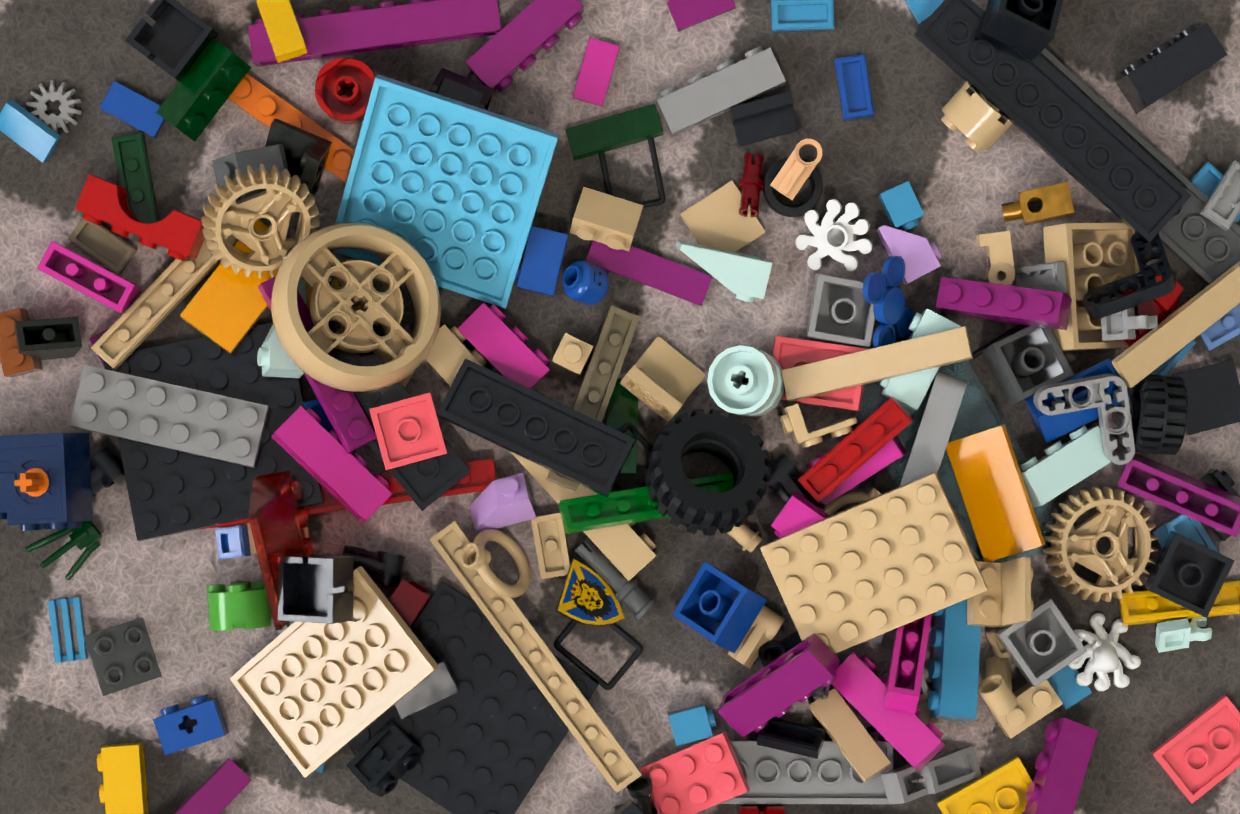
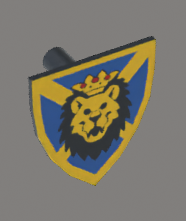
(588, 598)

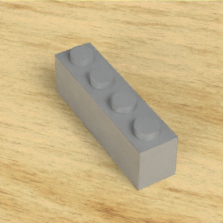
(717, 93)

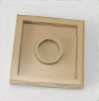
(717, 220)

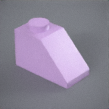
(915, 250)
(503, 504)

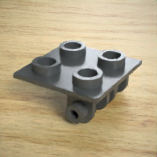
(122, 656)

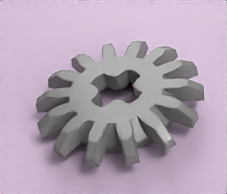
(66, 107)

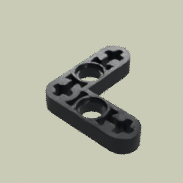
(1144, 282)

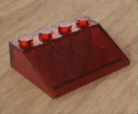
(277, 528)

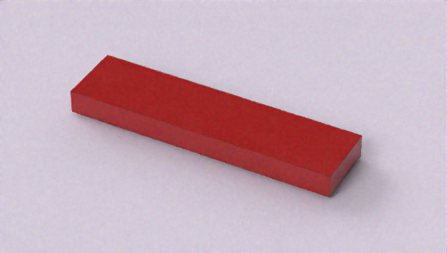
(855, 449)

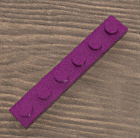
(339, 405)

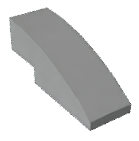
(936, 776)

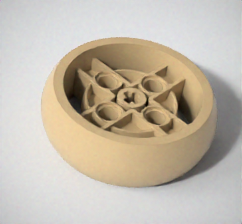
(316, 264)

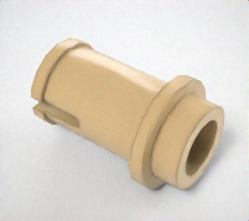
(745, 537)

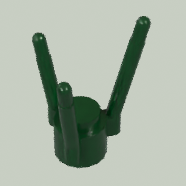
(81, 537)

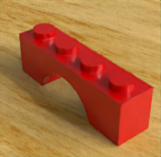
(108, 203)

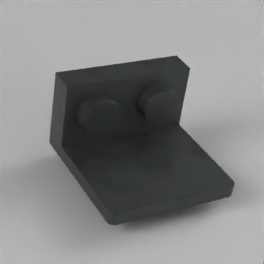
(304, 152)

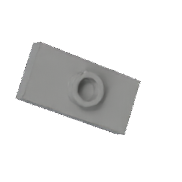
(1225, 200)
(1042, 276)

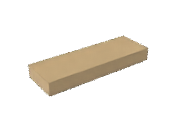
(849, 735)

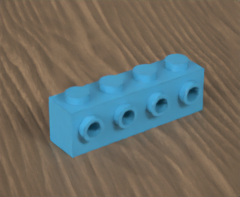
(954, 665)

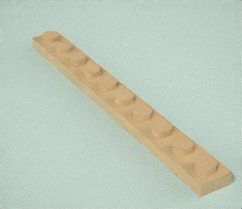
(540, 665)

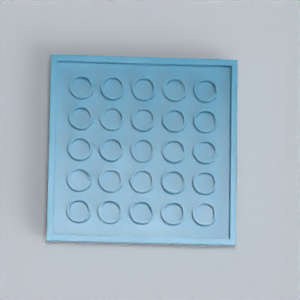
(449, 184)

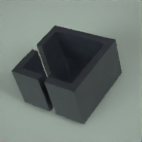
(174, 38)
(315, 588)

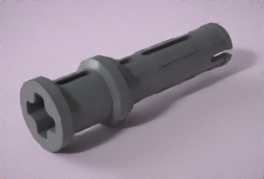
(625, 590)

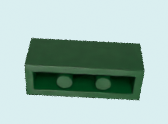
(203, 89)

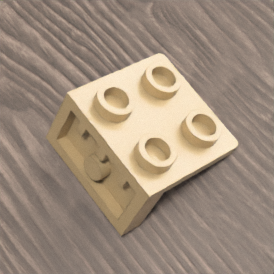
(663, 379)
(1007, 597)

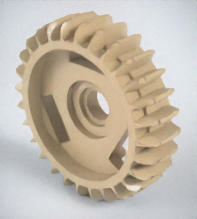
(233, 217)
(1078, 544)

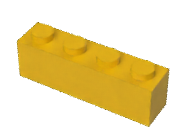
(123, 778)

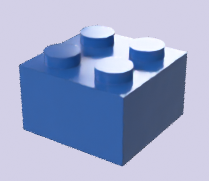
(719, 607)

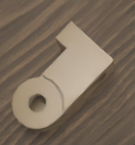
(999, 257)

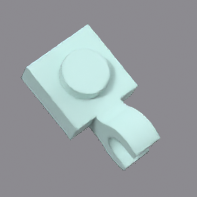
(1178, 633)

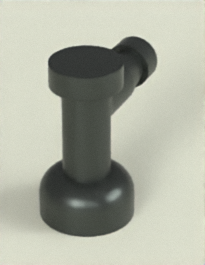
(640, 790)

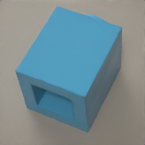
(901, 207)
(691, 724)

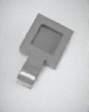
(1124, 323)

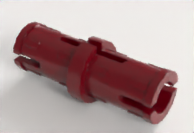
(751, 184)

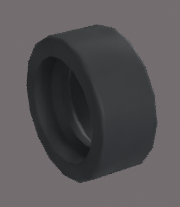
(791, 210)

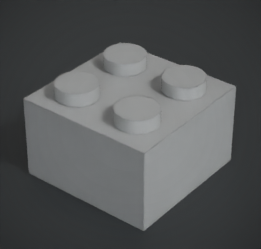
(840, 313)
(1041, 644)

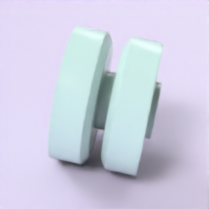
(728, 378)

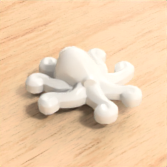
(836, 236)
(1103, 655)

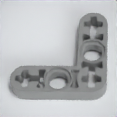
(1095, 398)

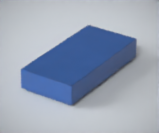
(854, 87)
(133, 109)

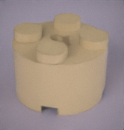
(975, 118)

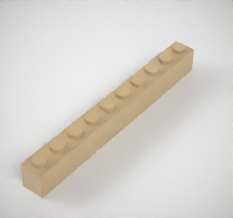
(618, 543)

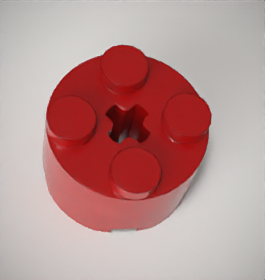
(329, 90)

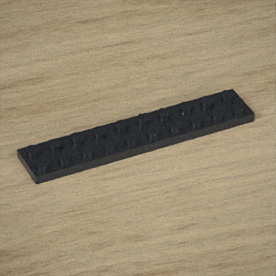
(1055, 119)

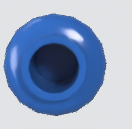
(585, 282)

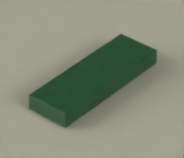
(614, 132)
(135, 175)

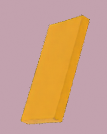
(228, 302)
(994, 494)

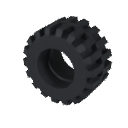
(1159, 414)

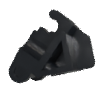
(462, 89)

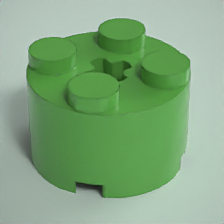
(238, 606)

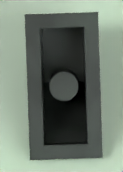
(48, 338)

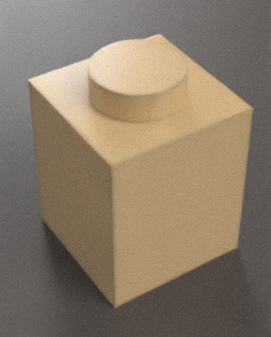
(572, 354)

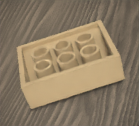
(1092, 257)

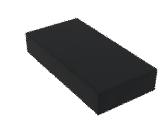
(792, 737)

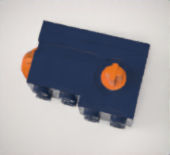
(45, 480)

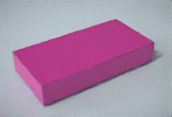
(596, 72)

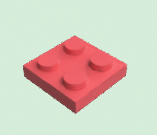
(408, 431)

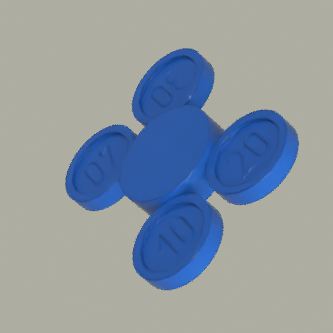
(888, 302)

